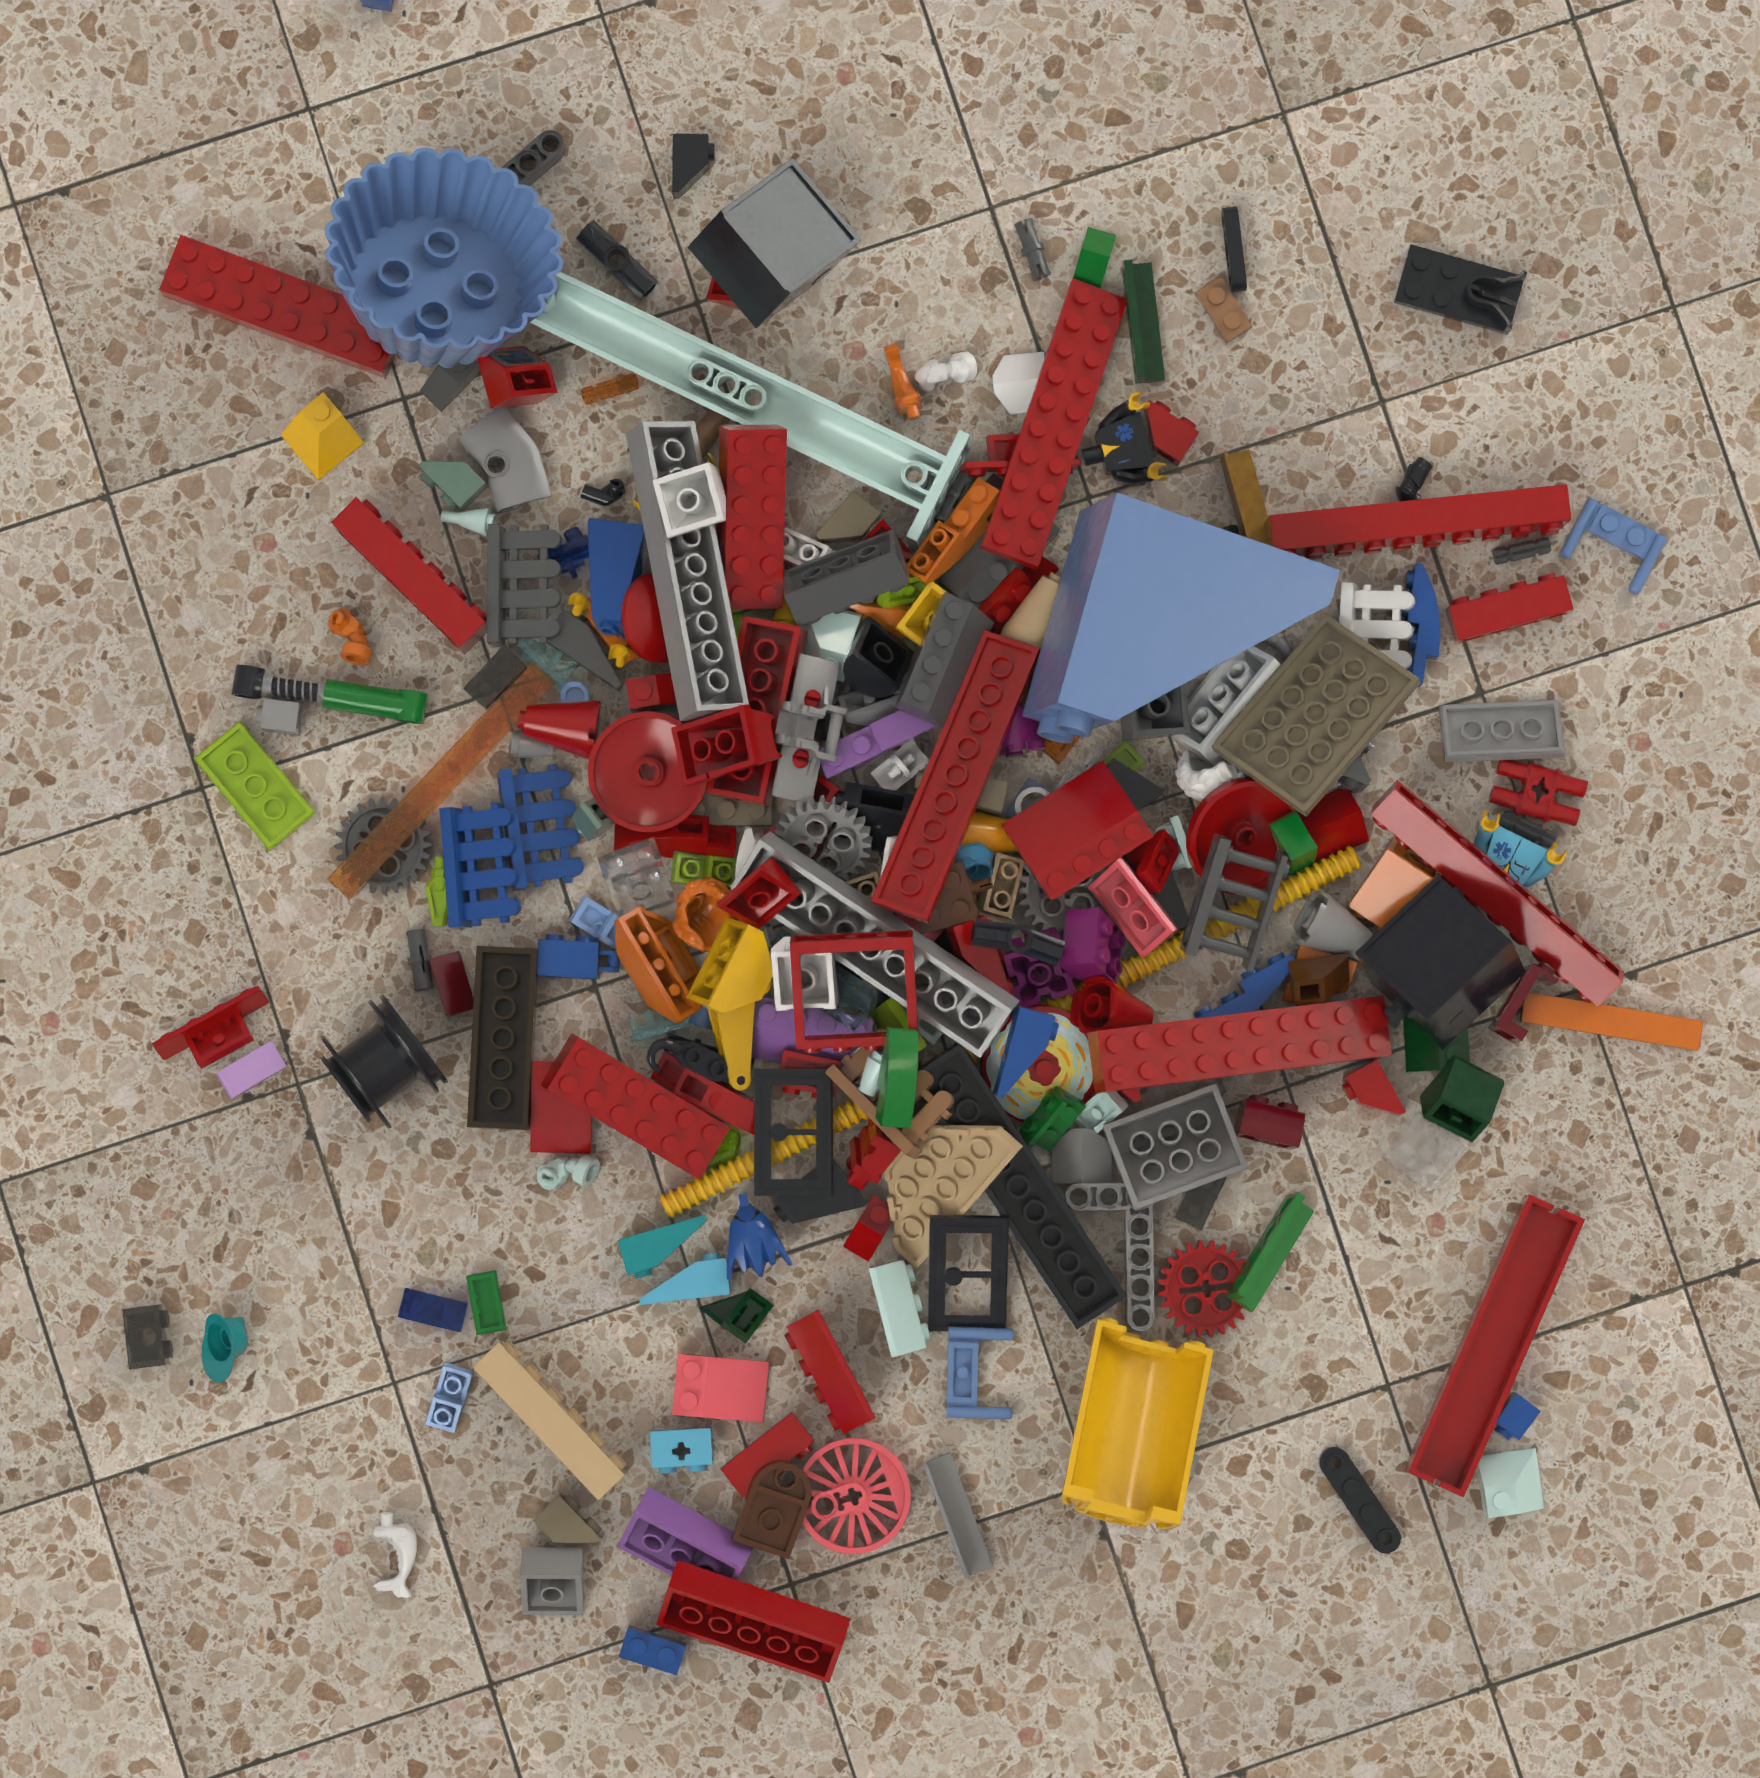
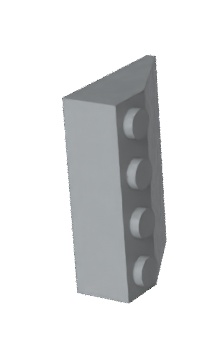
(1175, 1146)

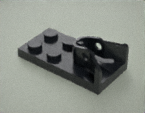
(1459, 289)

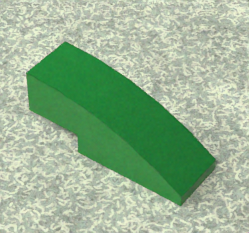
(898, 1078)

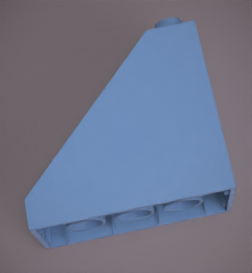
(1154, 606)

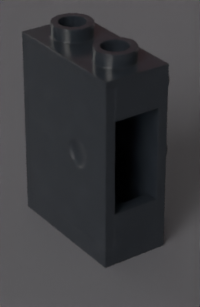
(882, 807)

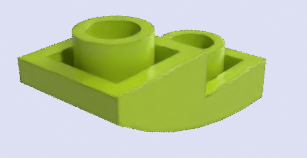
(690, 867)

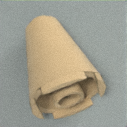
(1032, 616)

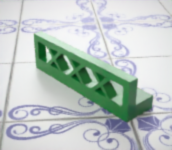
(1270, 1252)

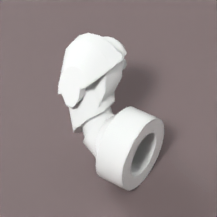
(961, 368)

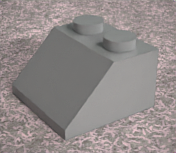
(552, 1580)

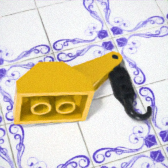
(728, 985)

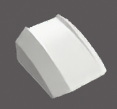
(818, 978)

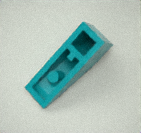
(652, 1247)

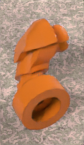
(346, 626)

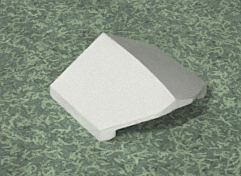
(1016, 380)

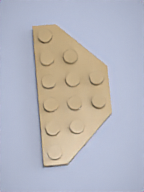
(943, 1180)

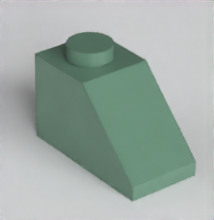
(591, 820)

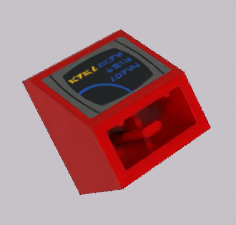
(516, 377)

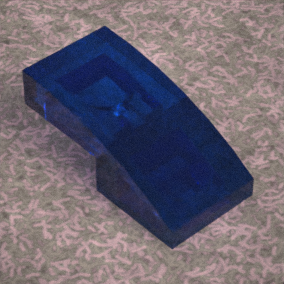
(432, 1310)

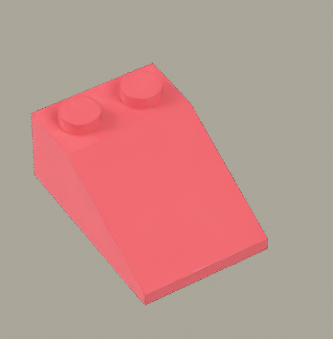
(720, 1388)

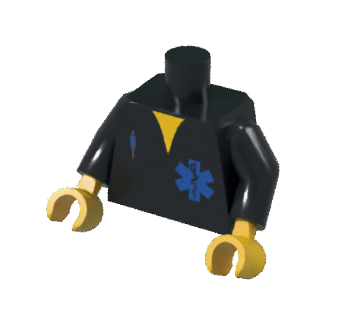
(1124, 445)

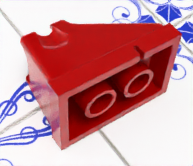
(724, 744)

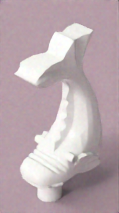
(405, 1542)

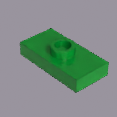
(486, 1302)

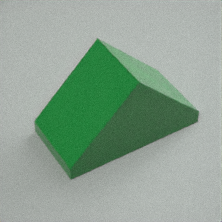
(1094, 257)
(1294, 841)

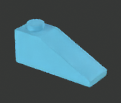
(698, 1280)

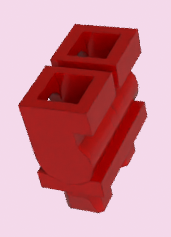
(869, 1155)

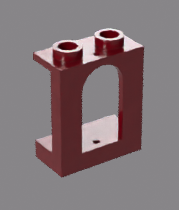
(1502, 1022)

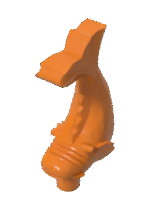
(906, 398)

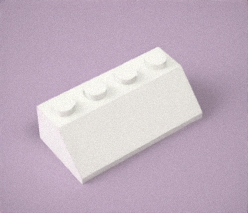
(1222, 698)

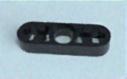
(1233, 249)

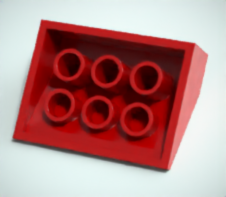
(1076, 830)

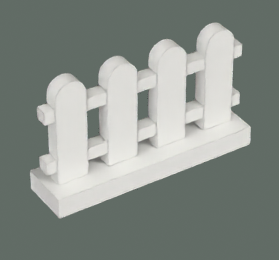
(1367, 629)

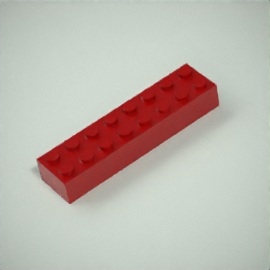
(271, 304)

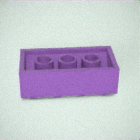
(776, 1031)
(669, 1532)

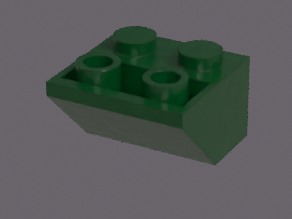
(1462, 1098)

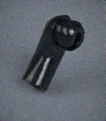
(605, 495)

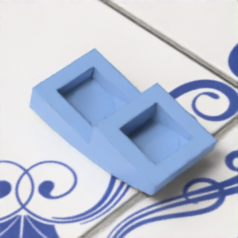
(595, 920)

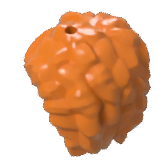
(697, 912)

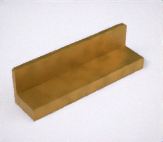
(1245, 494)

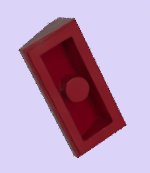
(452, 983)

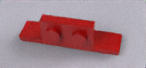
(998, 457)
(1012, 592)
(215, 1032)

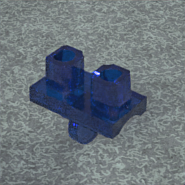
(571, 554)

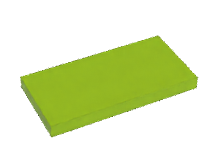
(255, 786)

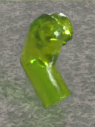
(728, 1149)

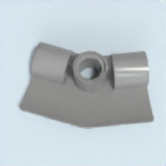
(503, 439)

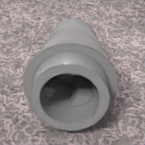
(527, 747)

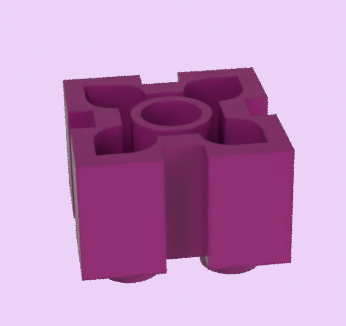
(1030, 983)

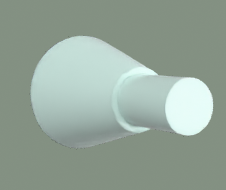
(473, 520)

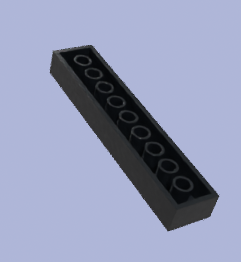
(1029, 1198)

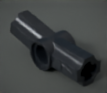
(1035, 945)

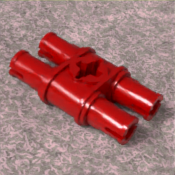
(1551, 782)

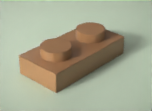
(1223, 310)

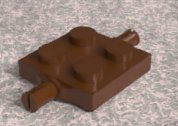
(956, 900)

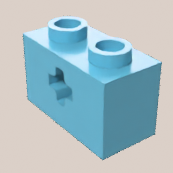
(697, 1439)

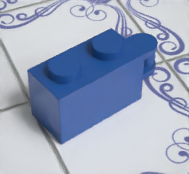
(573, 958)

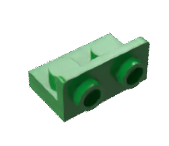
(1051, 1119)

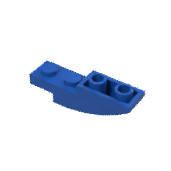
(1425, 618)
(1255, 989)

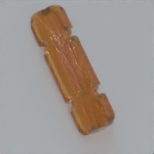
(610, 388)

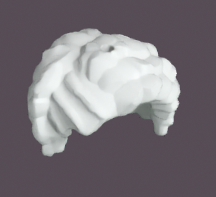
(1200, 778)

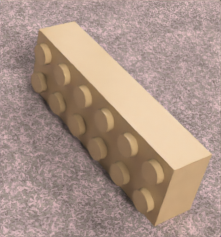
(550, 1420)

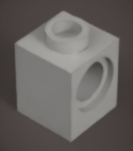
(279, 716)

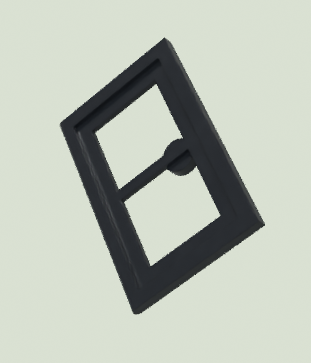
(764, 1132)
(953, 1276)

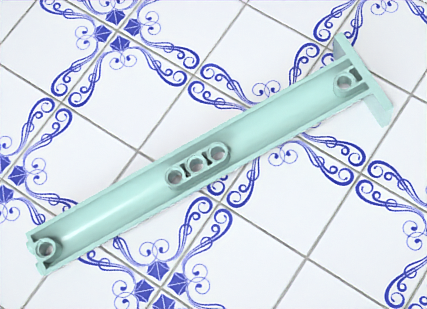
(812, 422)

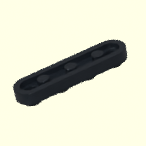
(1359, 1500)

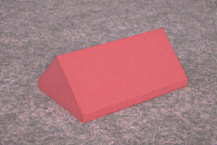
(1133, 907)

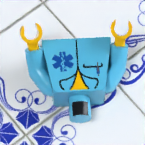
(1515, 854)

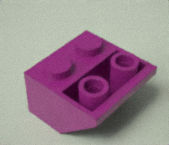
(1091, 945)

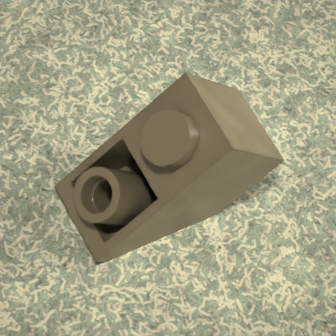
(565, 1524)

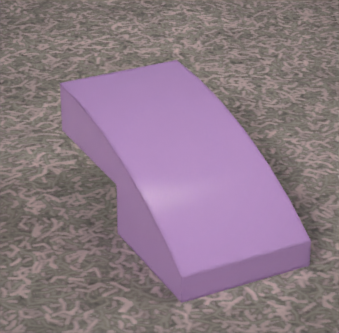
(251, 1070)

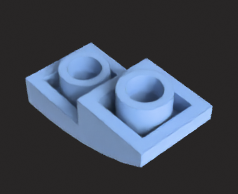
(449, 1397)

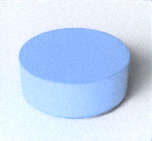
(574, 691)

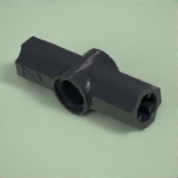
(603, 247)

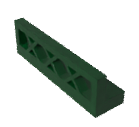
(1143, 322)

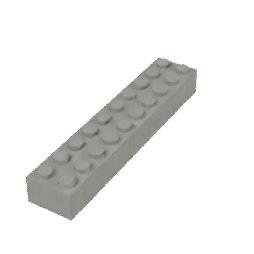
(687, 580)
(947, 989)

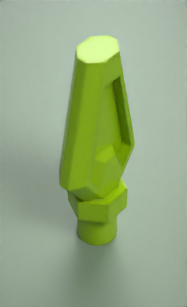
(437, 894)

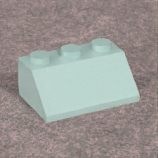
(899, 1308)

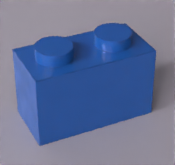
(652, 1650)

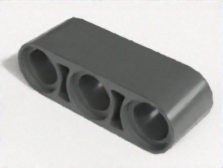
(535, 151)

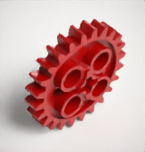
(1201, 1260)

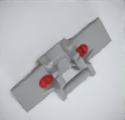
(796, 727)

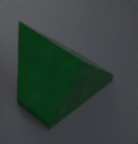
(739, 1313)

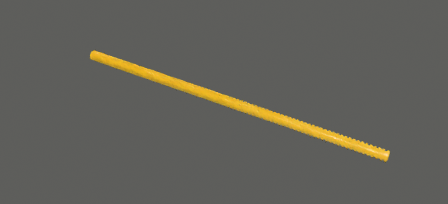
(1132, 970)

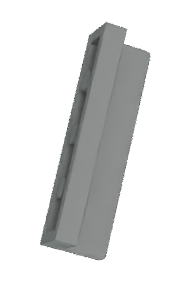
(957, 1515)

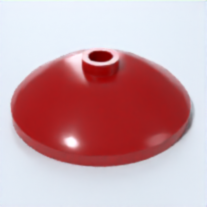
(642, 620)

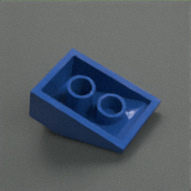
(1025, 1042)

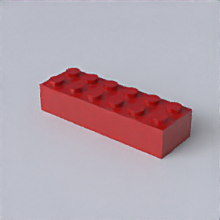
(753, 534)
(404, 569)
(769, 666)
(635, 1106)
(753, 1621)

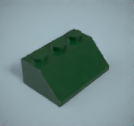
(1426, 1055)

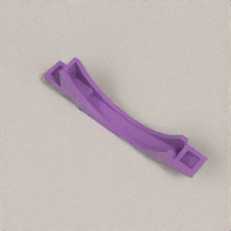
(875, 740)

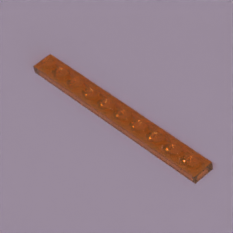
(439, 782)

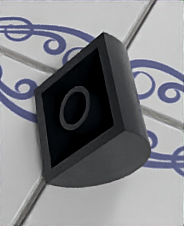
(876, 661)

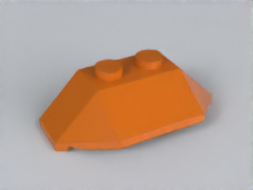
(657, 962)

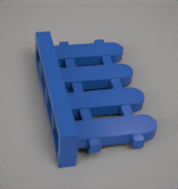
(539, 811)
(461, 870)

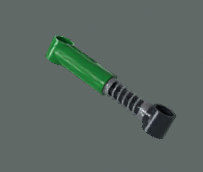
(343, 696)

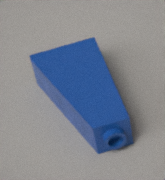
(613, 566)

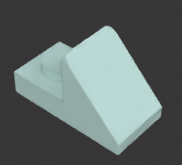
(1101, 1110)

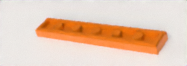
(1611, 1021)

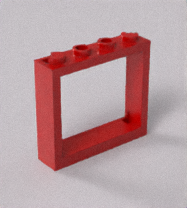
(849, 943)

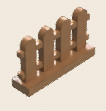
(906, 1138)

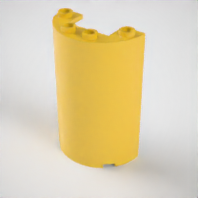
(1136, 1428)

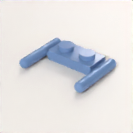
(1621, 533)
(963, 1372)

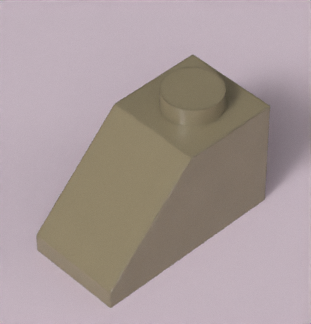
(850, 521)

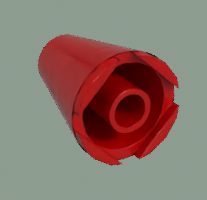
(563, 725)
(1107, 1006)

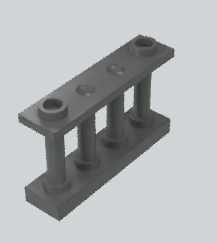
(1212, 882)

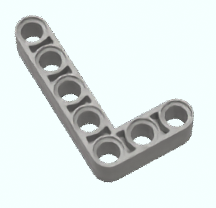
(1131, 1242)

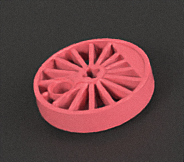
(896, 1481)

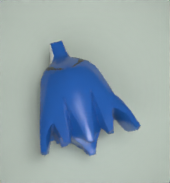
(752, 1239)

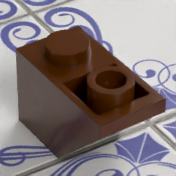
(1317, 978)

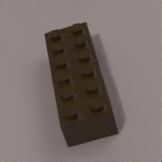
(502, 1038)

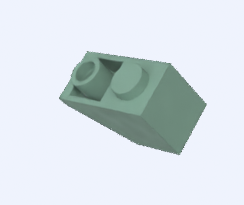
(455, 479)

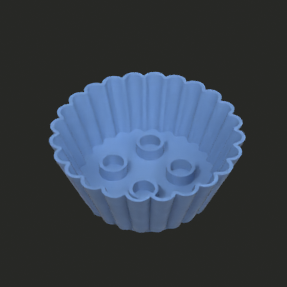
(442, 255)

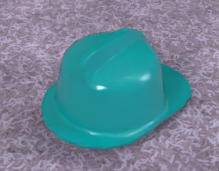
(221, 1344)

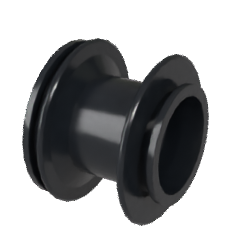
(381, 1062)

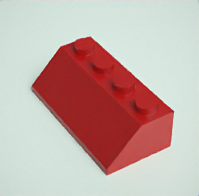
(830, 1371)

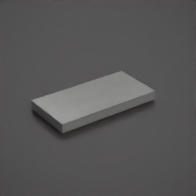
(1501, 731)

